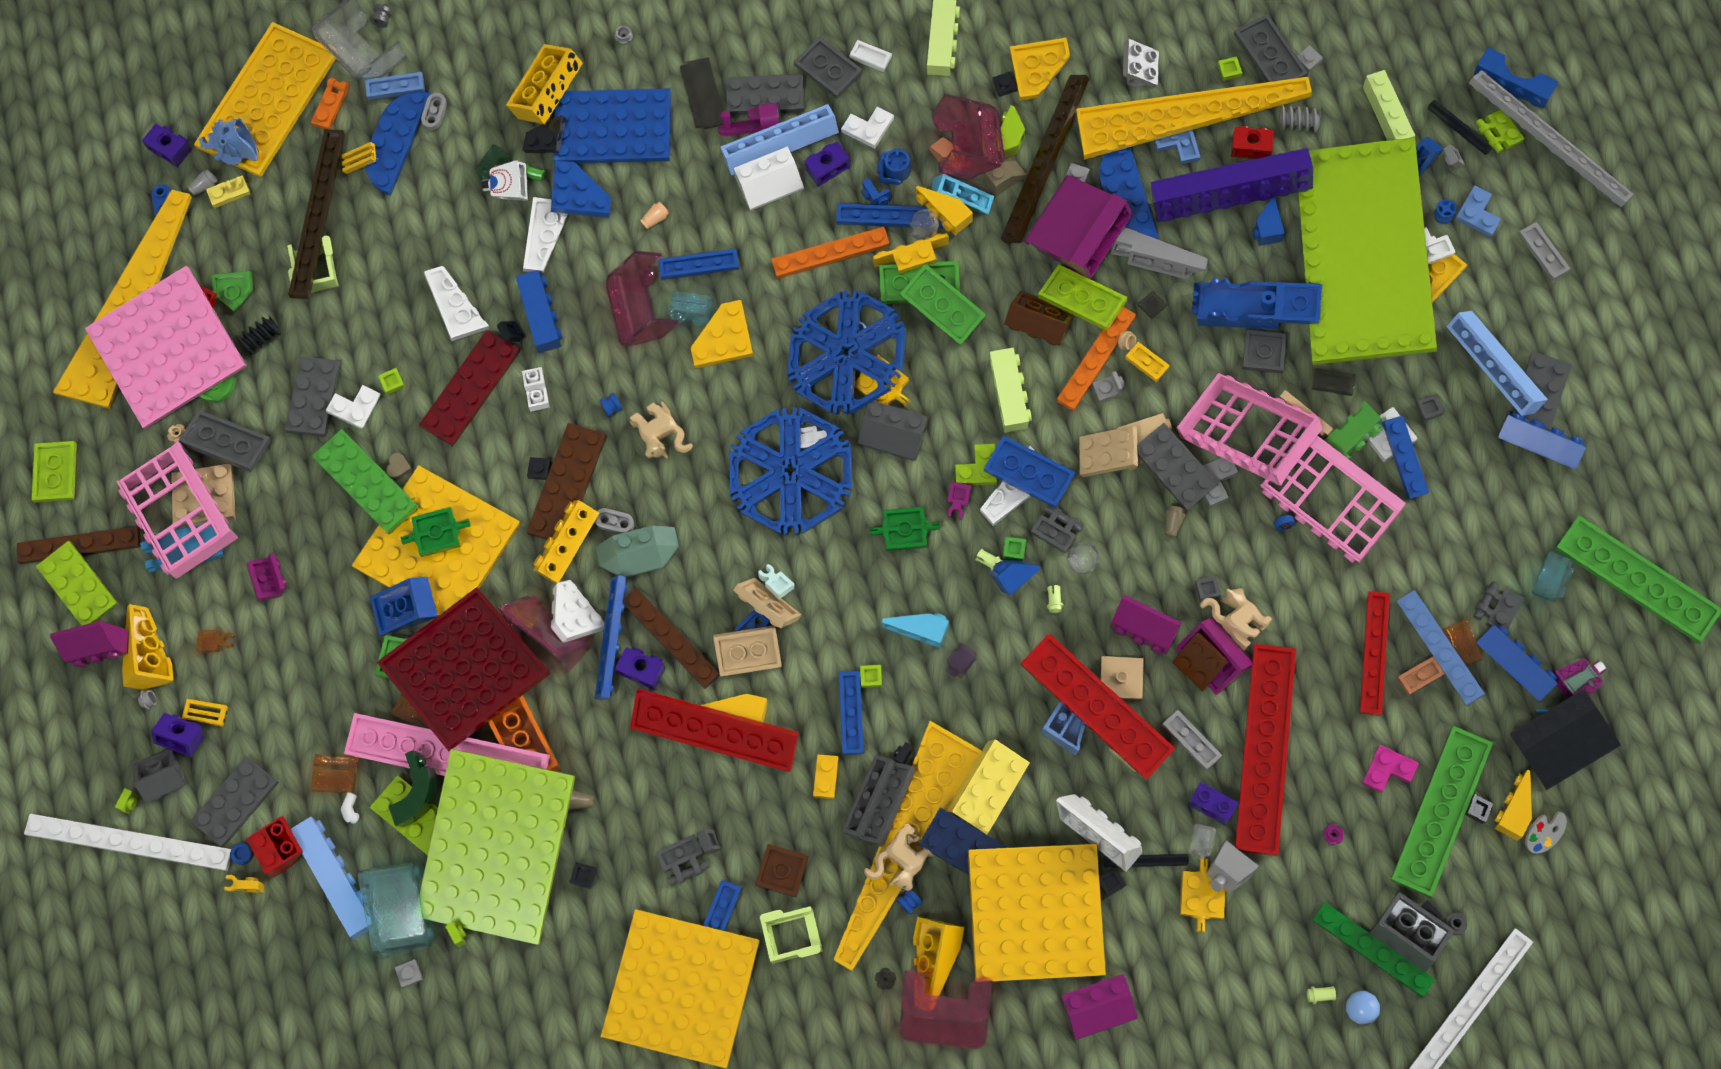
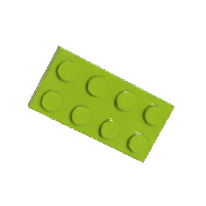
(1082, 297)
(77, 584)
(418, 832)

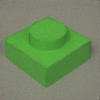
(1014, 548)

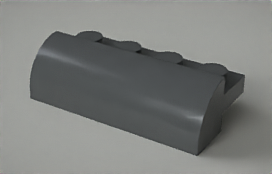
(878, 801)

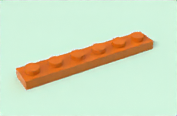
(830, 252)
(1094, 361)

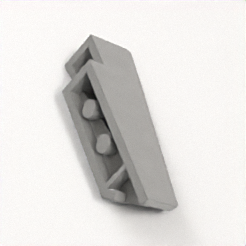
(1157, 255)

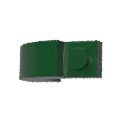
(421, 794)

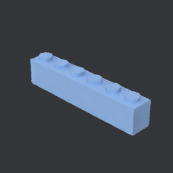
(792, 133)
(1496, 363)
(331, 876)

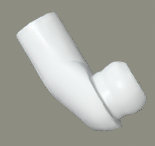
(347, 809)

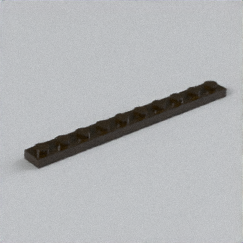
(1044, 159)
(316, 214)

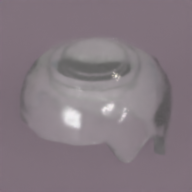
(924, 224)
(1083, 558)

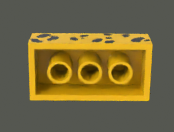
(544, 84)

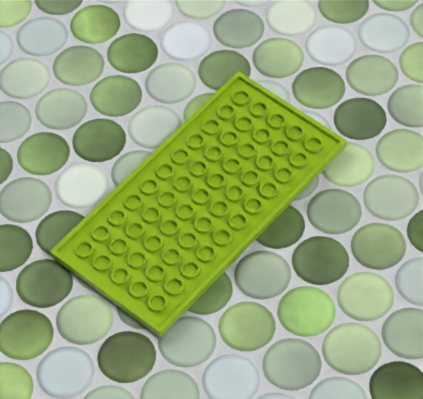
(1367, 252)

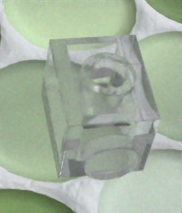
(1202, 841)

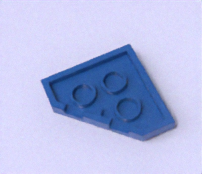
(577, 193)

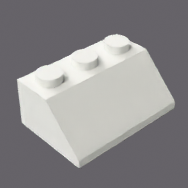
(768, 178)

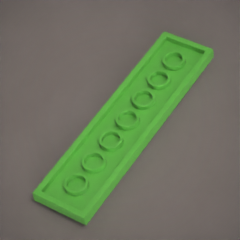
(1639, 579)
(1441, 812)

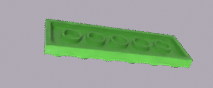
(365, 481)

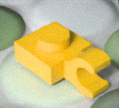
(249, 885)

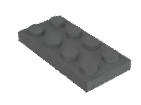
(1269, 50)
(751, 91)
(1550, 378)
(311, 396)
(224, 441)
(1175, 467)
(234, 802)

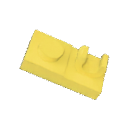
(228, 191)

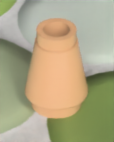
(654, 215)

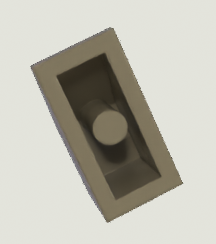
(1004, 177)

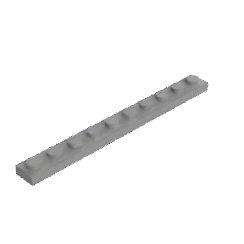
(1551, 138)

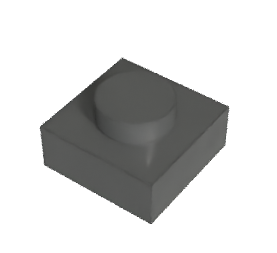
(1429, 407)
(1207, 588)
(708, 841)

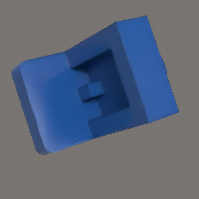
(870, 193)

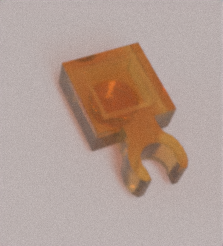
(211, 641)

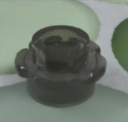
(885, 972)

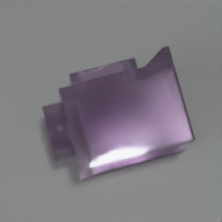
(960, 661)

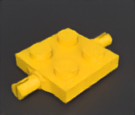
(867, 385)
(1199, 898)

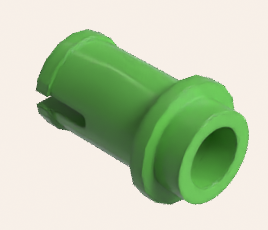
(535, 173)

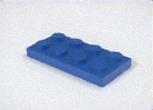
(1029, 471)

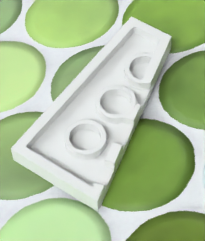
(456, 311)
(1003, 502)

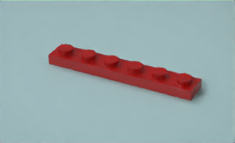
(1374, 653)

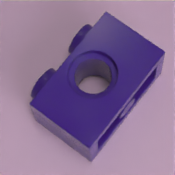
(173, 152)
(822, 172)
(649, 676)
(166, 734)
(1213, 803)

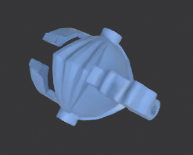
(230, 142)

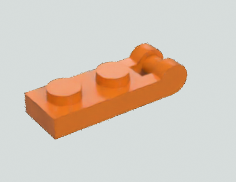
(330, 104)

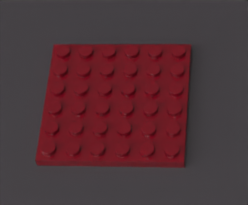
(463, 668)

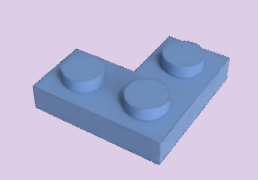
(1184, 144)
(1475, 216)

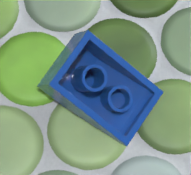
(403, 605)

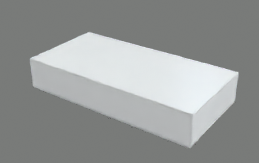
(870, 56)

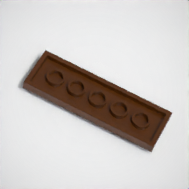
(567, 478)

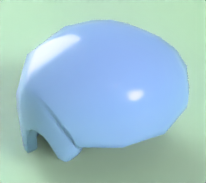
(1362, 1007)

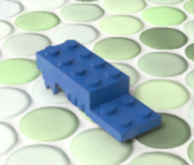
(1256, 304)

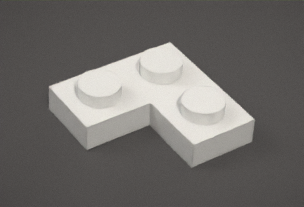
(871, 131)
(354, 412)

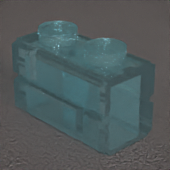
(691, 307)
(1553, 577)

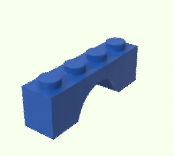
(1534, 90)

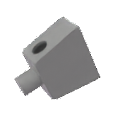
(1230, 868)

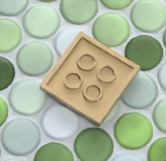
(221, 484)

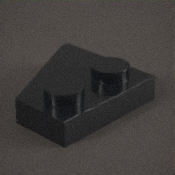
(546, 137)

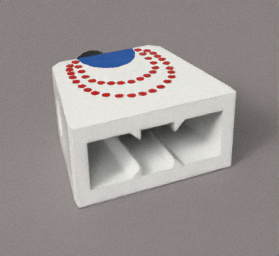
(507, 181)

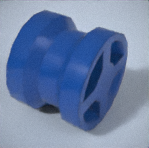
(1444, 206)
(610, 404)
(909, 901)

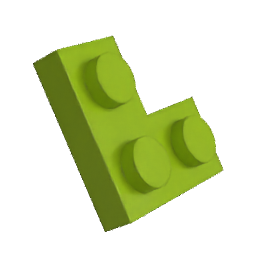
(974, 473)

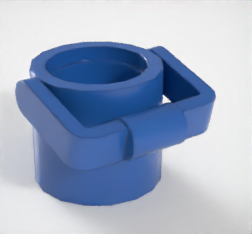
(896, 166)

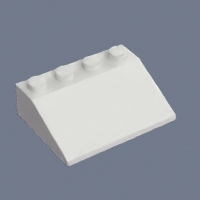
(1096, 829)

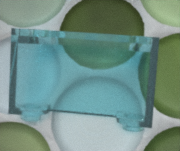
(394, 909)

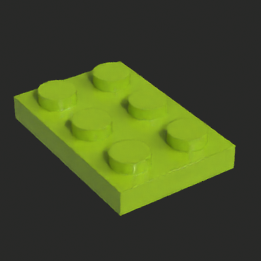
(54, 471)

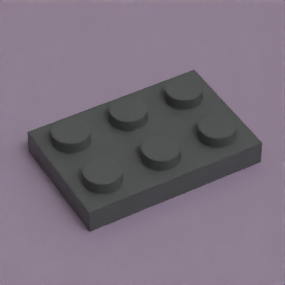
(828, 67)

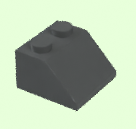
(158, 775)

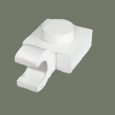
(810, 436)

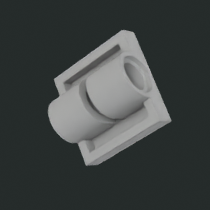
(1140, 64)

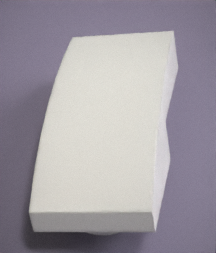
(535, 389)

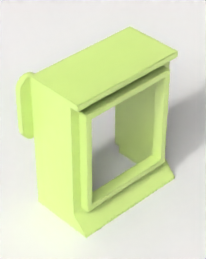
(323, 283)
(778, 917)

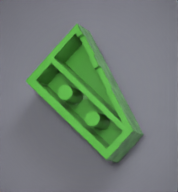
(1356, 431)

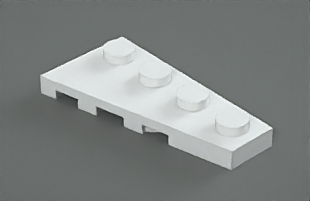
(542, 234)

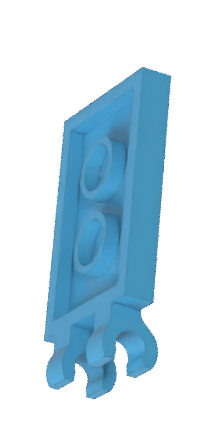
(154, 564)

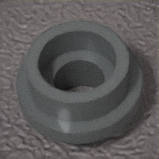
(1463, 923)

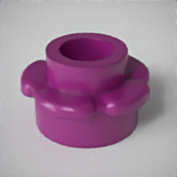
(1332, 840)

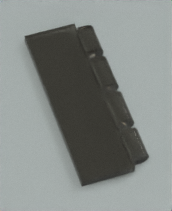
(702, 93)

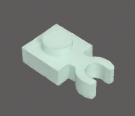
(777, 583)

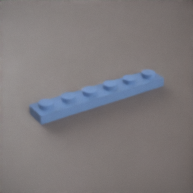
(1441, 648)

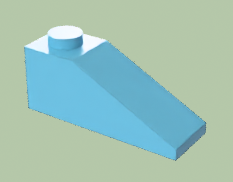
(972, 197)
(923, 627)

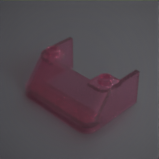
(631, 302)

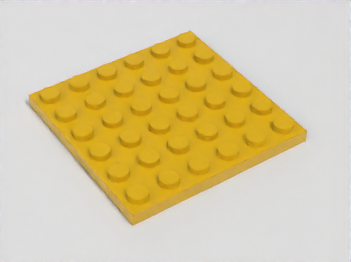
(449, 572)
(1036, 912)
(680, 989)

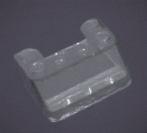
(341, 39)

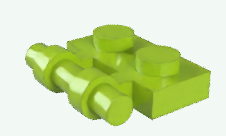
(1503, 128)

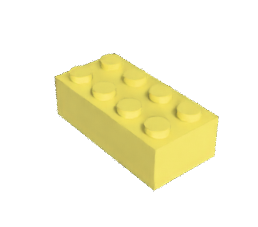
(988, 786)

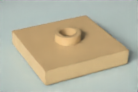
(1123, 676)

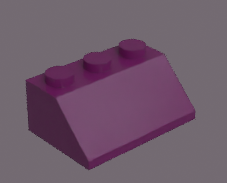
(1145, 625)
(1218, 637)
(91, 643)
(1099, 1006)

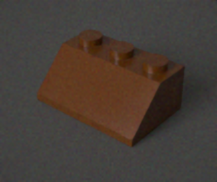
(1038, 318)

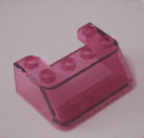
(974, 136)
(944, 1019)

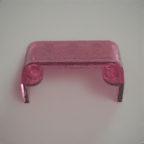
(536, 622)

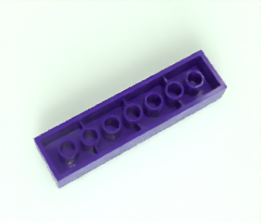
(1232, 185)

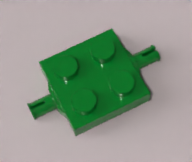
(904, 529)
(435, 532)

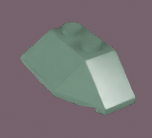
(638, 550)

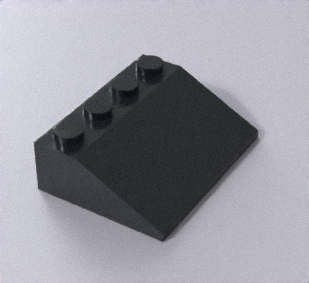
(1565, 739)

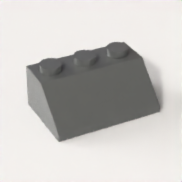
(893, 430)
(1412, 932)

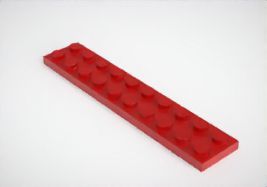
(1265, 750)

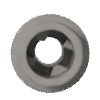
(202, 182)

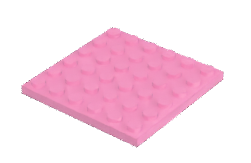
(165, 347)

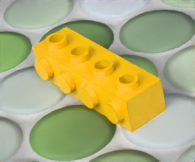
(565, 541)

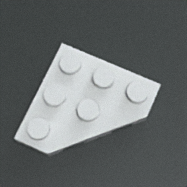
(573, 614)

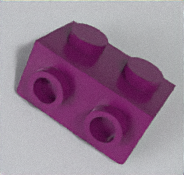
(266, 577)

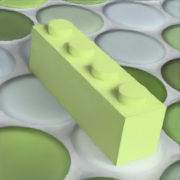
(942, 37)
(1387, 106)
(1009, 390)

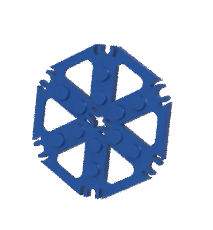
(858, 345)
(774, 463)

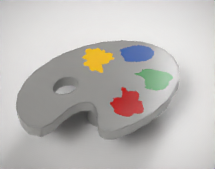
(1541, 833)

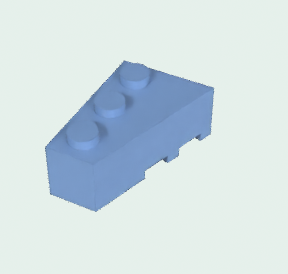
(1064, 729)

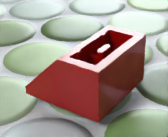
(275, 847)

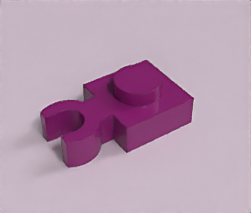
(958, 496)

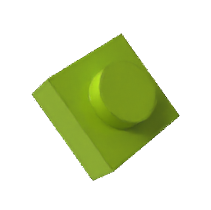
(1229, 68)
(391, 381)
(871, 676)
(127, 801)
(457, 934)

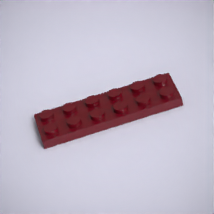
(469, 388)

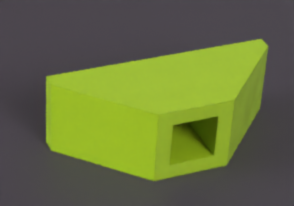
(1012, 132)

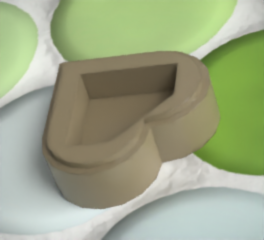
(398, 466)

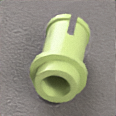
(987, 559)
(1054, 597)
(1321, 994)

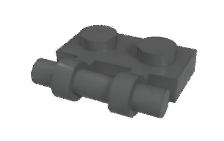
(1053, 533)
(1505, 609)
(679, 854)

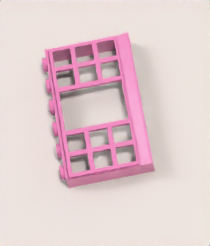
(1263, 400)
(1355, 473)
(201, 492)

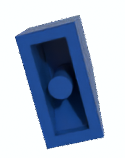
(1427, 153)
(1268, 225)
(1012, 574)

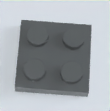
(1264, 351)

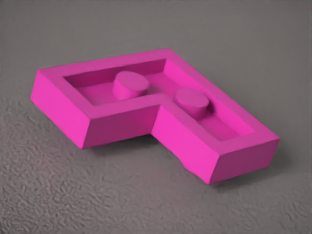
(1387, 763)

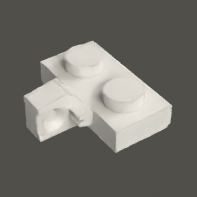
(1438, 248)

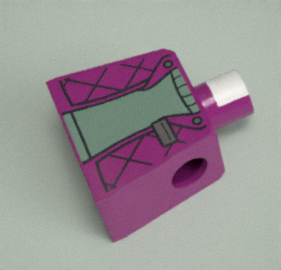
(1579, 676)

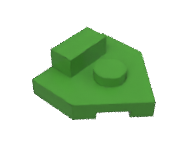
(232, 288)

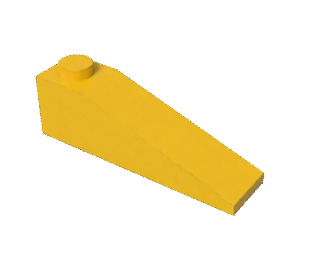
(146, 661)
(936, 951)

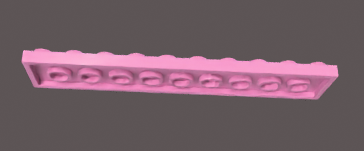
(390, 740)

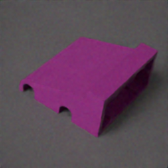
(1079, 225)

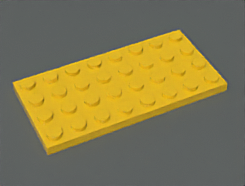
(272, 92)

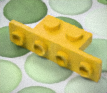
(912, 255)

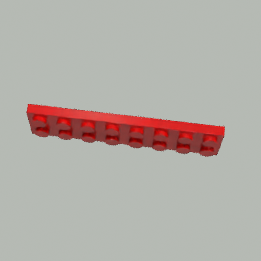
(1097, 706)
(714, 730)

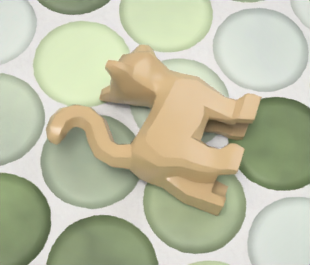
(657, 429)
(1237, 621)
(903, 855)

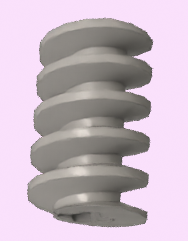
(1300, 118)

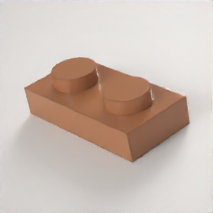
(1420, 676)

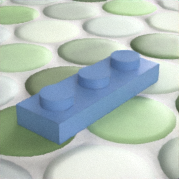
(394, 85)

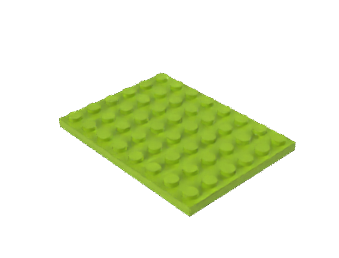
(495, 846)

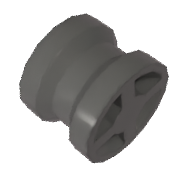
(380, 15)

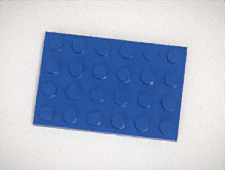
(615, 126)

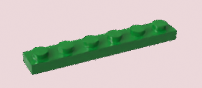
(1373, 950)

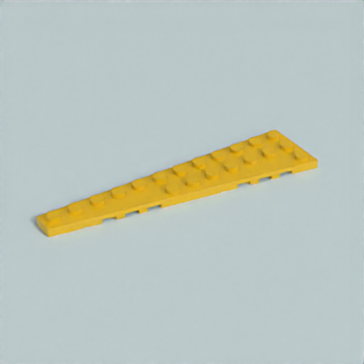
(1141, 121)
(87, 375)
(940, 771)

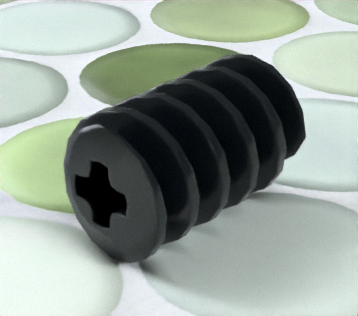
(259, 334)

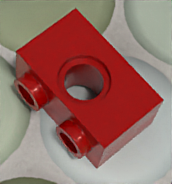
(1244, 149)

